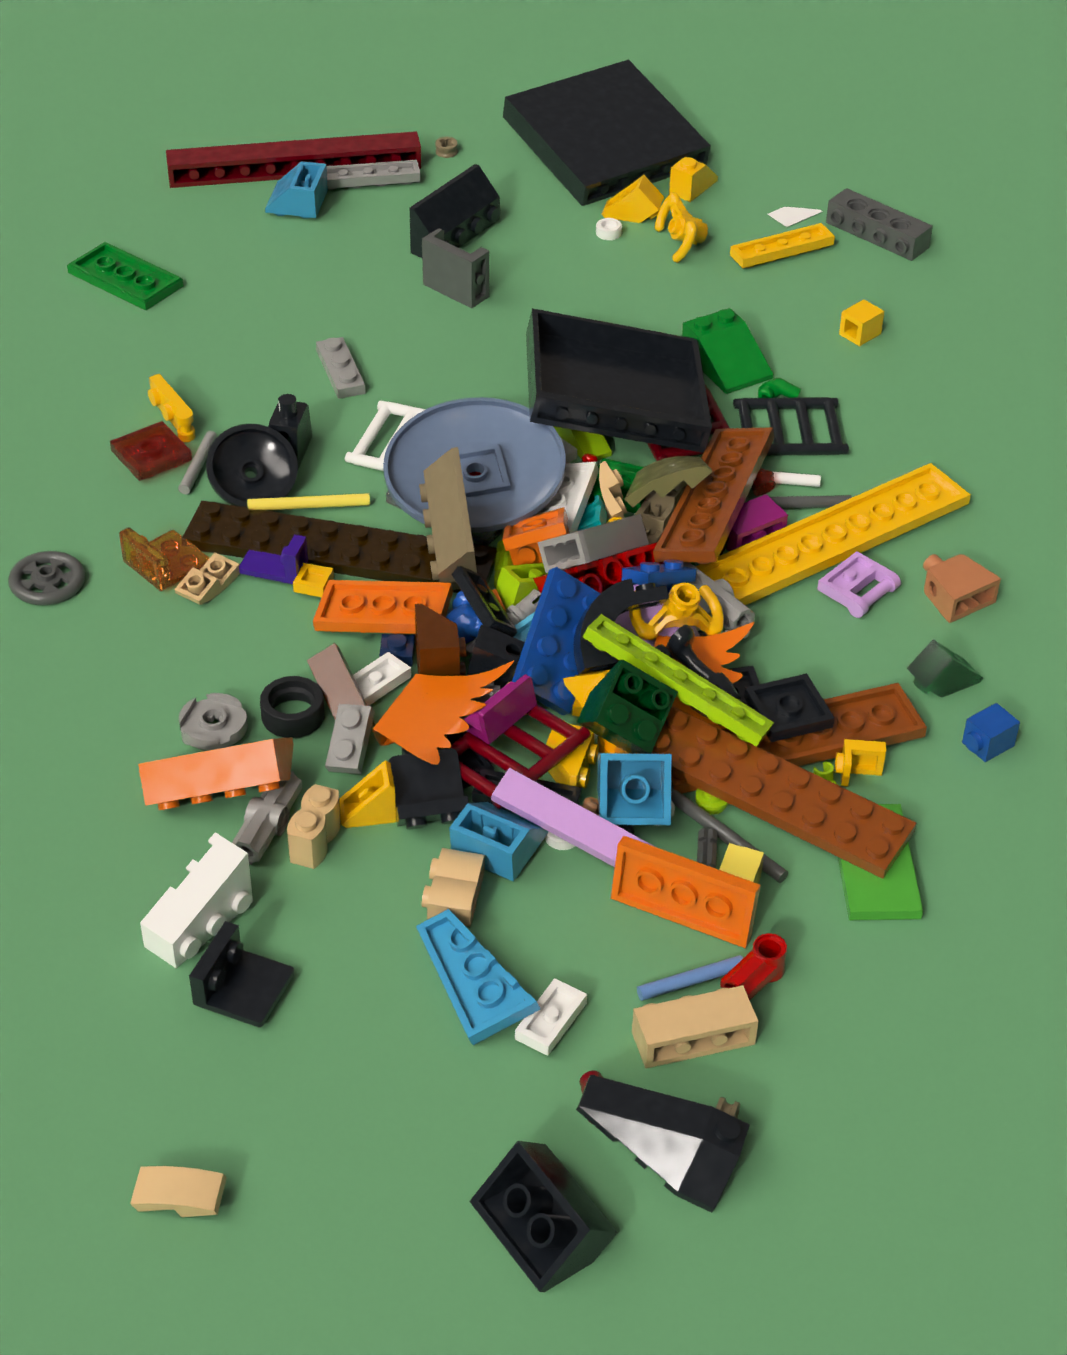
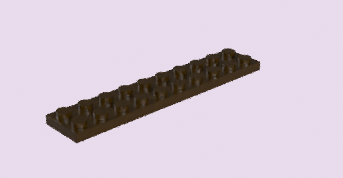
(331, 544)

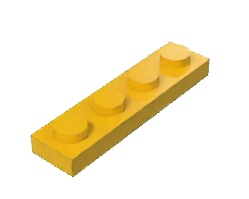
(781, 245)

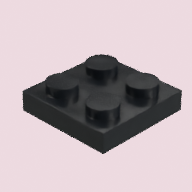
(791, 705)

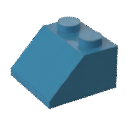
(634, 788)

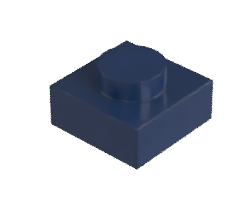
(399, 645)

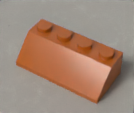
(217, 771)

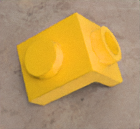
(860, 758)

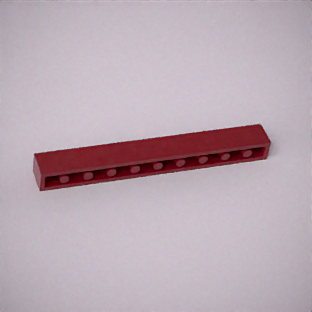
(275, 159)

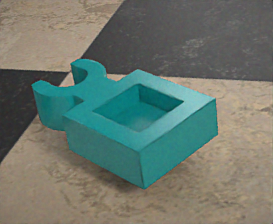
(593, 514)

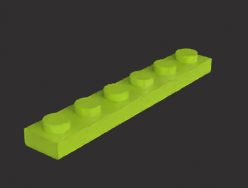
(691, 687)

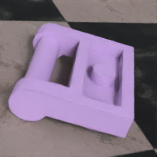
(851, 577)

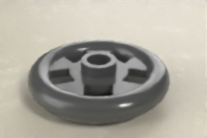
(46, 578)

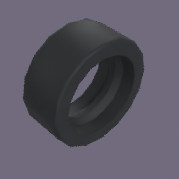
(294, 724)

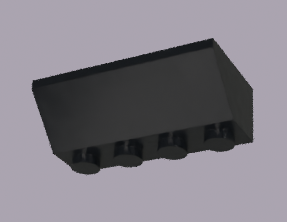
(458, 207)

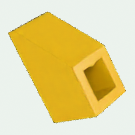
(574, 768)

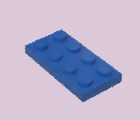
(550, 639)

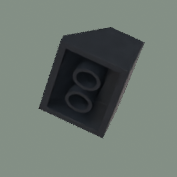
(542, 1215)

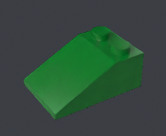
(728, 350)

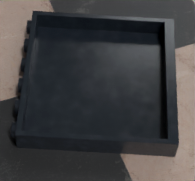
(603, 130)
(616, 381)

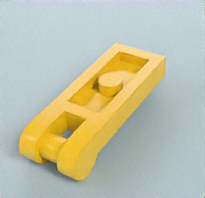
(172, 407)

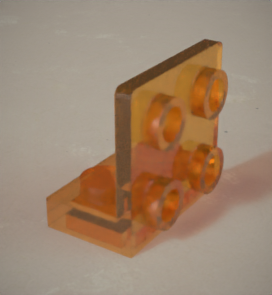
(162, 559)

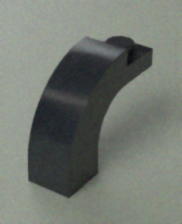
(611, 603)

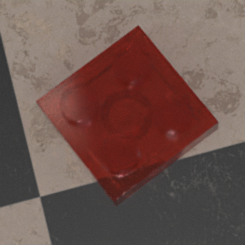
(150, 450)

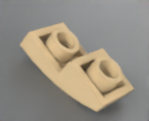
(612, 495)
(209, 581)
(184, 1189)

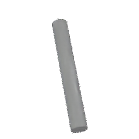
(197, 463)

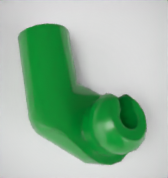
(777, 387)

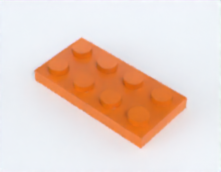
(378, 605)
(685, 891)

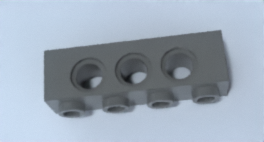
(879, 224)

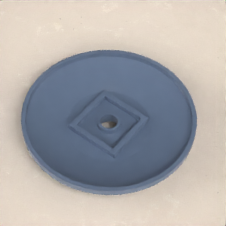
(517, 460)

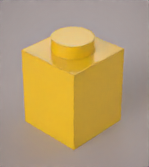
(861, 322)

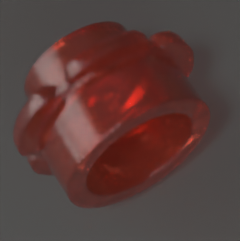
(763, 482)

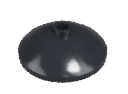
(254, 450)

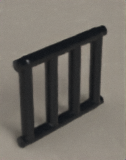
(801, 405)

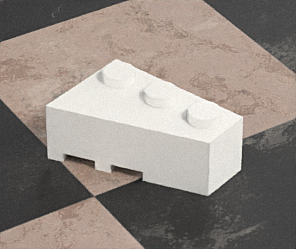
(195, 911)

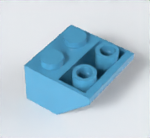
(300, 191)
(499, 835)

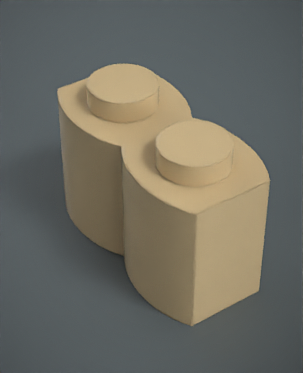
(314, 826)
(455, 884)

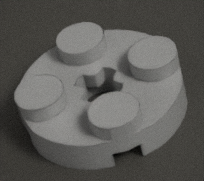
(205, 736)

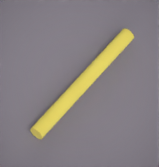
(309, 502)

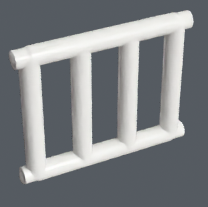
(384, 408)

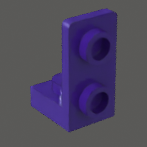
(277, 567)

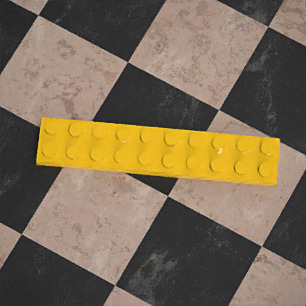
(837, 533)

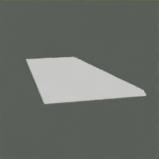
(792, 215)

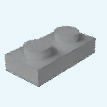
(349, 738)

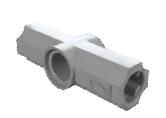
(734, 611)
(267, 817)

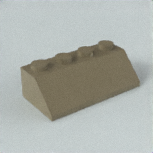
(448, 517)

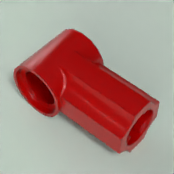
(760, 966)

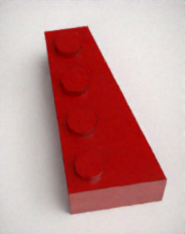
(608, 570)

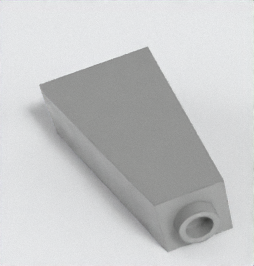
(593, 543)

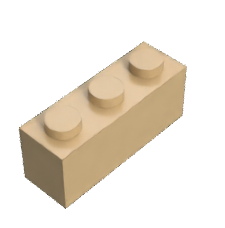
(694, 1026)

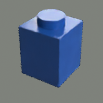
(990, 732)

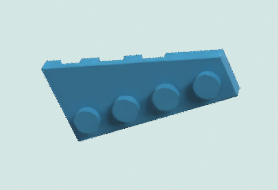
(477, 985)

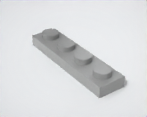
(372, 174)

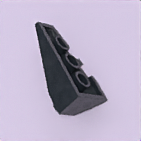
(677, 1138)

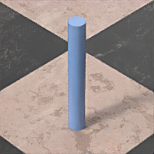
(687, 978)

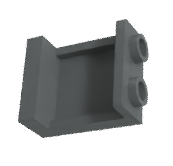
(455, 271)

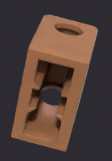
(959, 586)

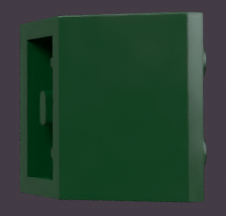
(628, 708)

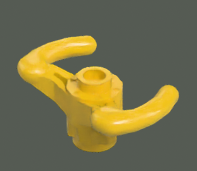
(682, 226)
(681, 610)

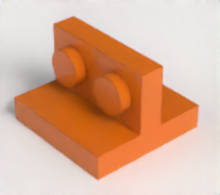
(523, 537)

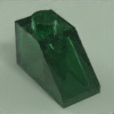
(942, 671)

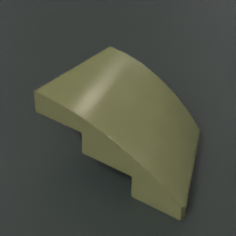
(667, 475)

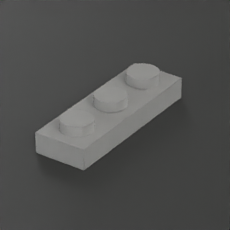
(340, 367)

